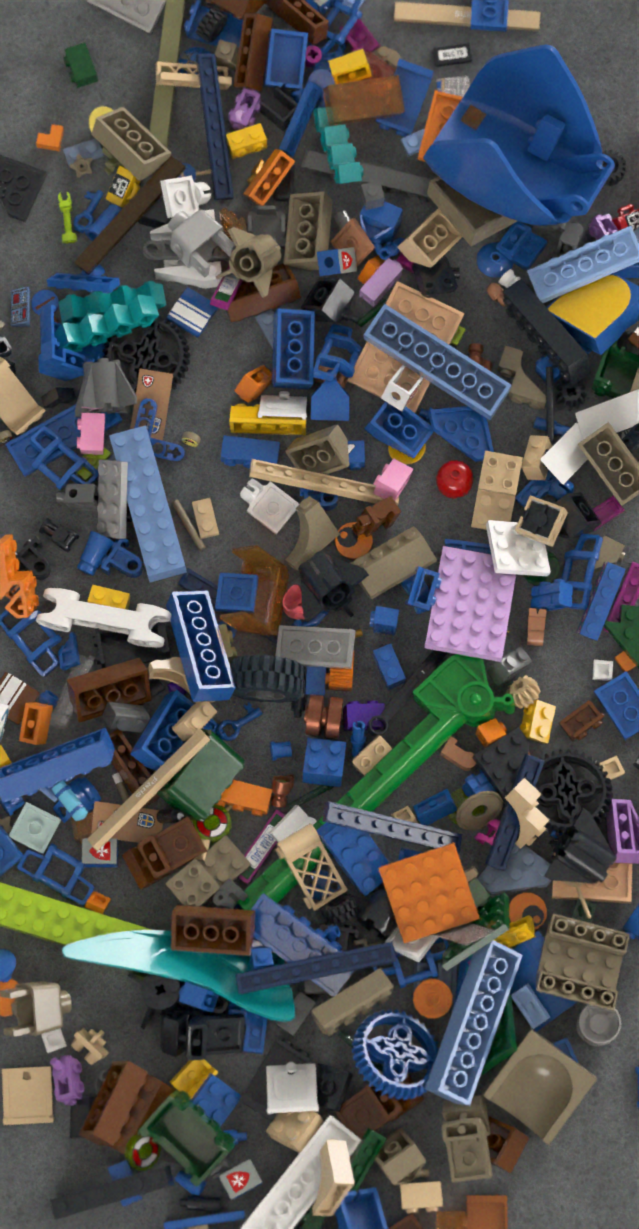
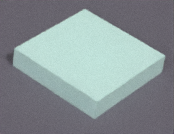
(34, 828)

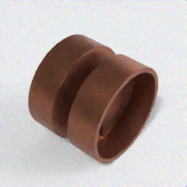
(318, 715)

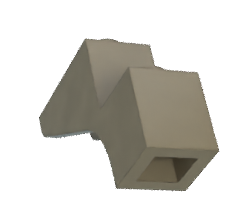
(522, 387)

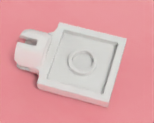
(183, 195)
(268, 504)

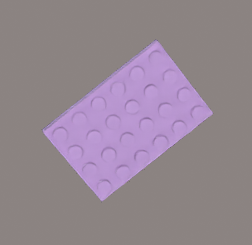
(470, 606)

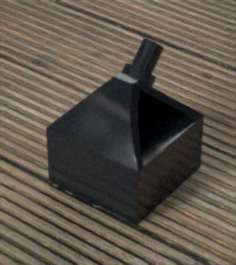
(330, 301)
(580, 516)

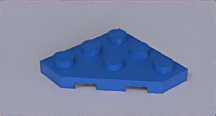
(463, 429)

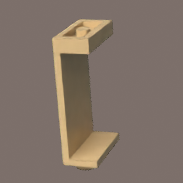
(16, 404)

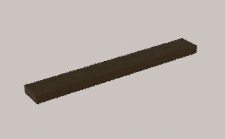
(128, 216)

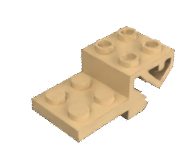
(496, 489)

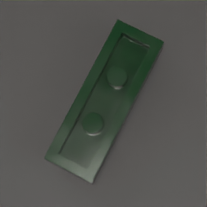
(365, 1155)

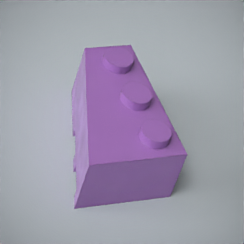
(623, 831)

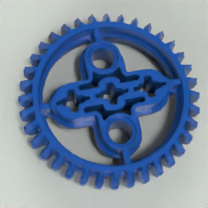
(394, 1053)

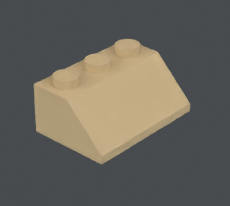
(430, 240)

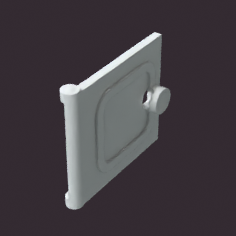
(283, 406)
(293, 1091)

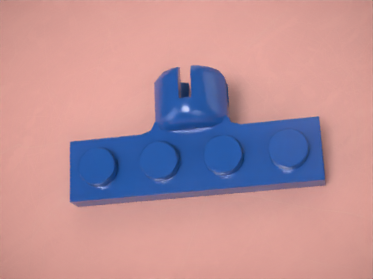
(90, 282)
(540, 488)
(255, 1029)

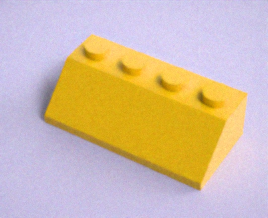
(245, 420)

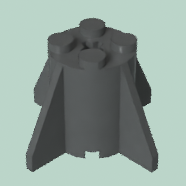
(104, 389)

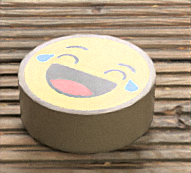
(191, 439)

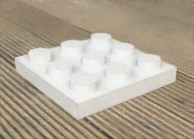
(514, 552)

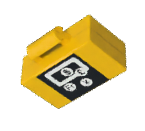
(123, 187)

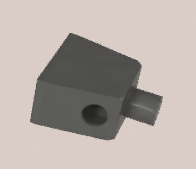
(79, 497)

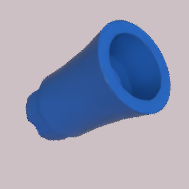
(102, 221)
(94, 552)

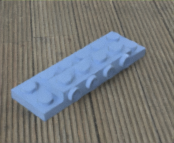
(585, 264)

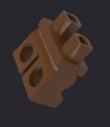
(372, 518)

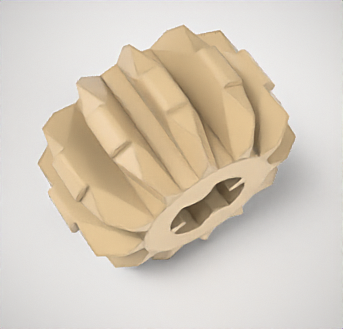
(524, 691)

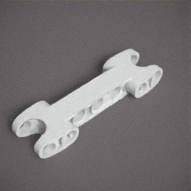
(134, 623)

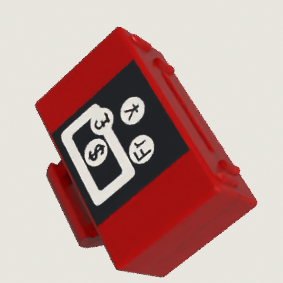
(627, 219)

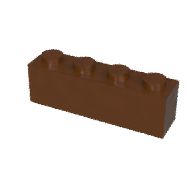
(301, 18)
(252, 51)
(128, 767)

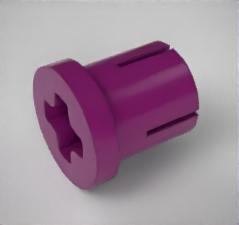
(313, 56)

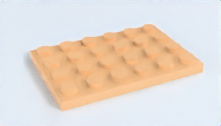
(376, 368)

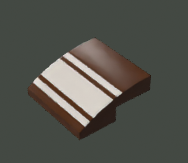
(16, 694)

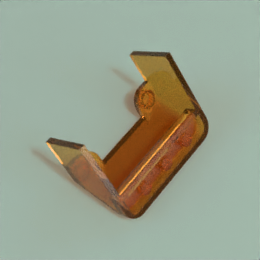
(269, 596)

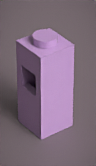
(381, 281)

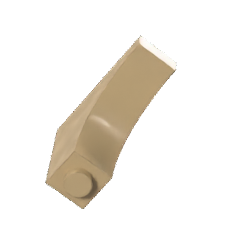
(335, 1177)

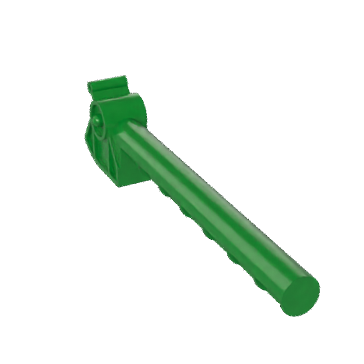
(450, 697)

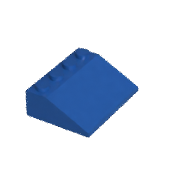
(158, 739)
(527, 973)

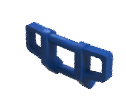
(339, 39)
(338, 364)
(58, 443)
(592, 557)
(45, 647)
(39, 877)
(431, 972)

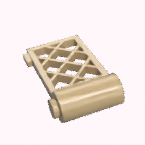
(295, 847)

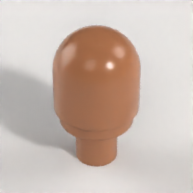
(495, 291)

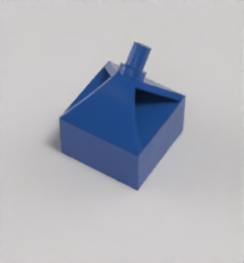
(381, 223)
(330, 402)

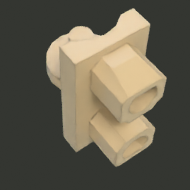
(92, 1042)

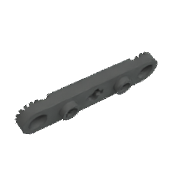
(165, 253)

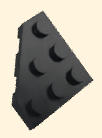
(19, 187)
(502, 761)

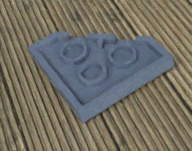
(523, 871)

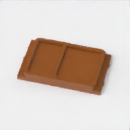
(487, 1212)

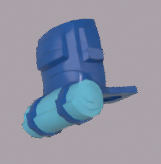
(76, 797)

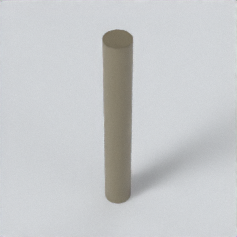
(188, 525)

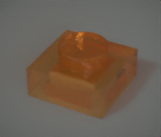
(473, 117)

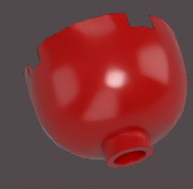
(454, 479)

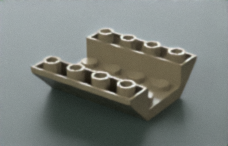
(581, 962)
(351, 1002)

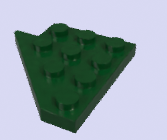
(626, 631)
(493, 916)
(504, 1039)

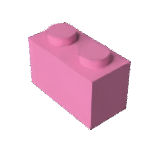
(92, 433)
(393, 479)

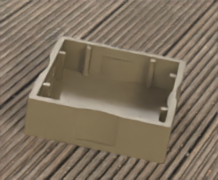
(468, 217)

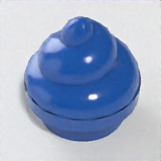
(48, 698)

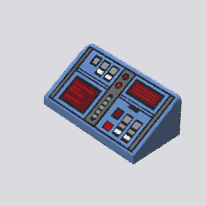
(20, 307)

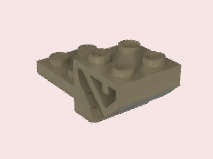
(203, 878)
(466, 1139)

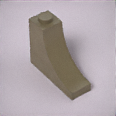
(315, 532)

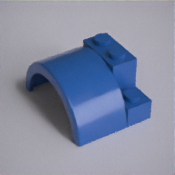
(62, 362)

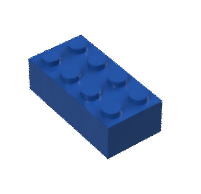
(293, 349)
(355, 854)

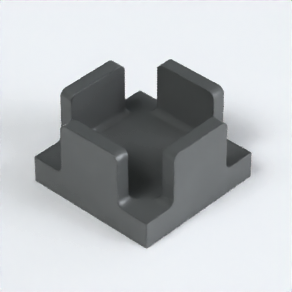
(268, 221)

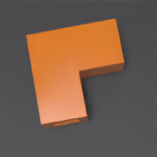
(51, 141)
(370, 268)

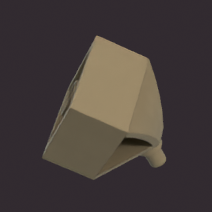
(401, 1159)

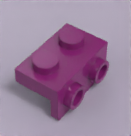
(361, 38)

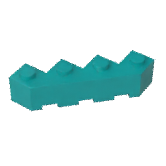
(339, 151)
(75, 308)
(117, 321)

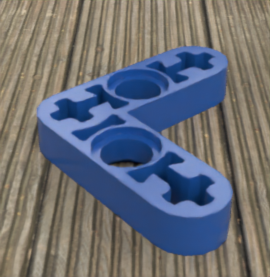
(142, 410)

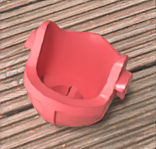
(293, 603)

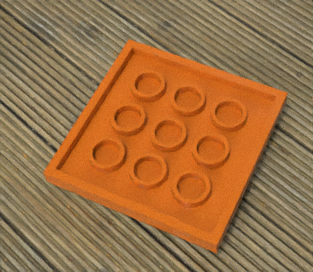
(429, 893)

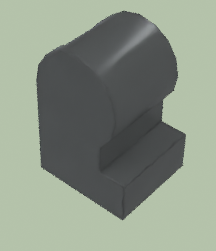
(229, 895)

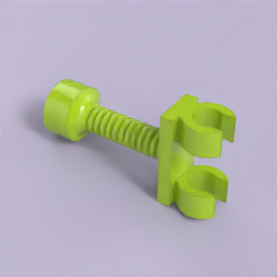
(66, 207)

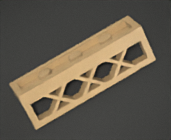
(187, 80)

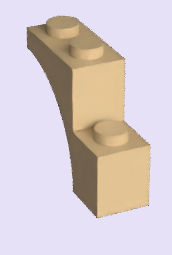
(169, 670)
(531, 820)

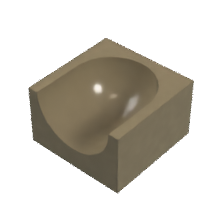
(540, 1086)

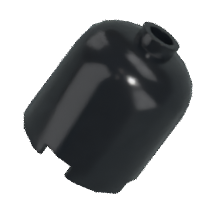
(378, 915)

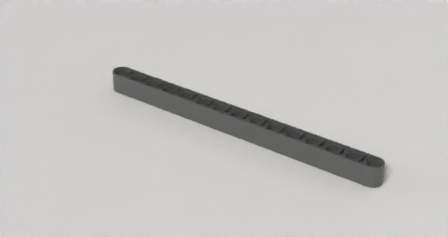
(390, 180)

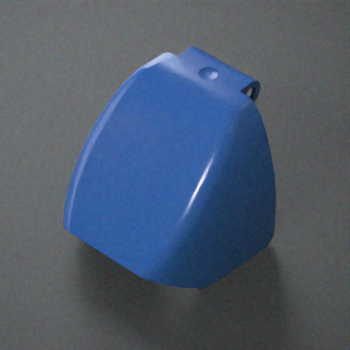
(494, 162)

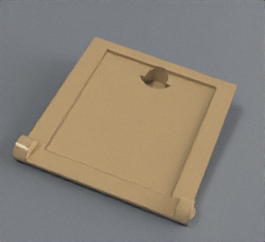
(28, 1098)

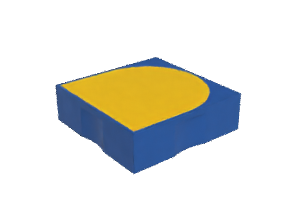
(598, 311)

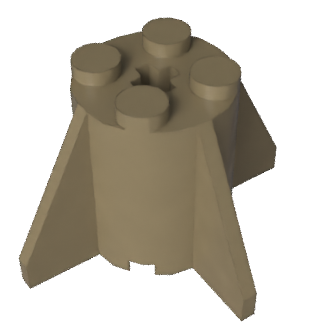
(253, 258)

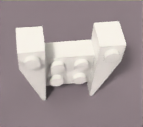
(177, 271)

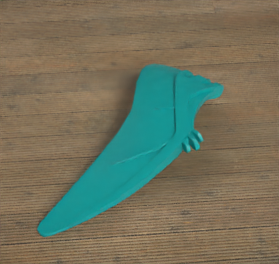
(152, 954)

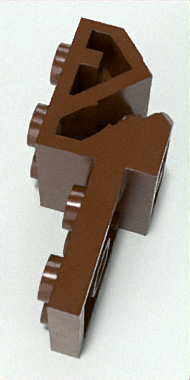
(164, 852)
(373, 1110)

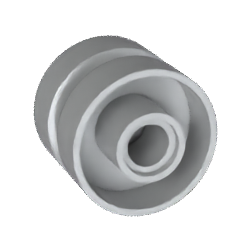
(598, 1025)

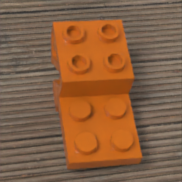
(25, 599)

